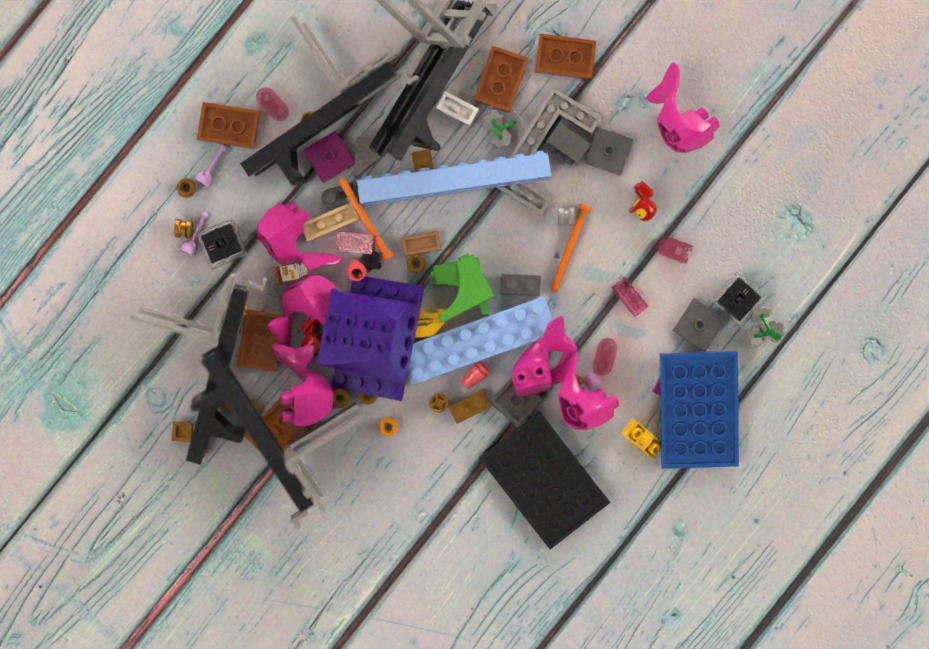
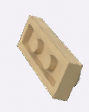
(330, 222)

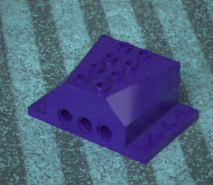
(371, 336)

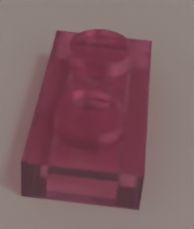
(356, 242)
(629, 296)

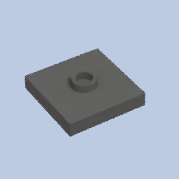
(608, 151)
(699, 324)
(513, 406)

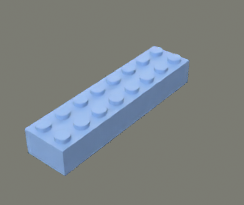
(478, 340)

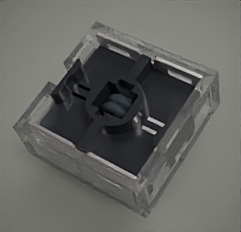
(222, 243)
(738, 299)

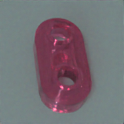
(273, 104)
(606, 357)

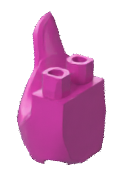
(680, 131)
(279, 233)
(308, 296)
(532, 369)
(313, 397)
(580, 408)

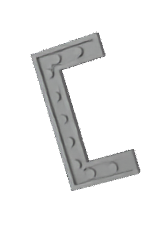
(553, 106)

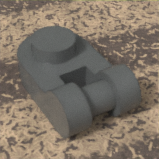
(332, 199)

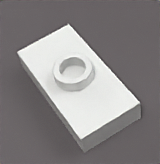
(457, 108)

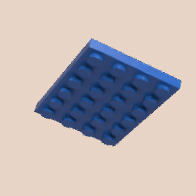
(699, 409)

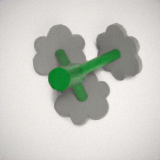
(495, 124)
(771, 330)

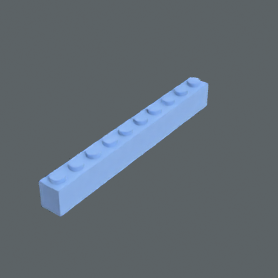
(454, 179)

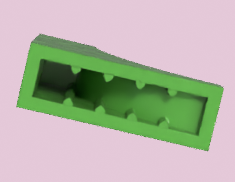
(449, 275)
(472, 290)

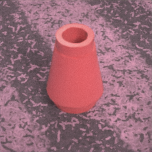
(356, 270)
(475, 374)

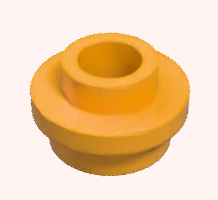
(384, 431)

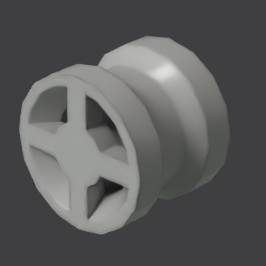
(566, 216)

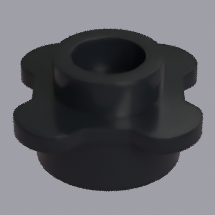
(366, 260)

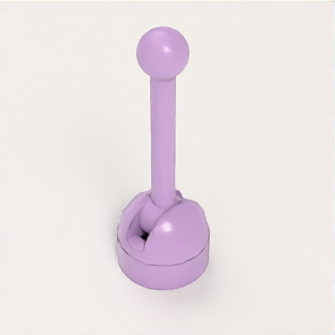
(205, 177)
(190, 247)
(591, 380)

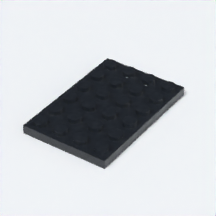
(544, 480)

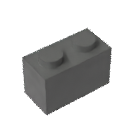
(567, 144)
(520, 284)

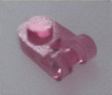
(667, 248)

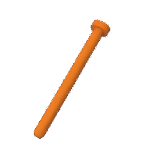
(365, 219)
(570, 246)

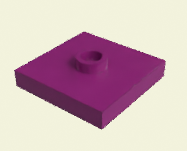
(329, 156)

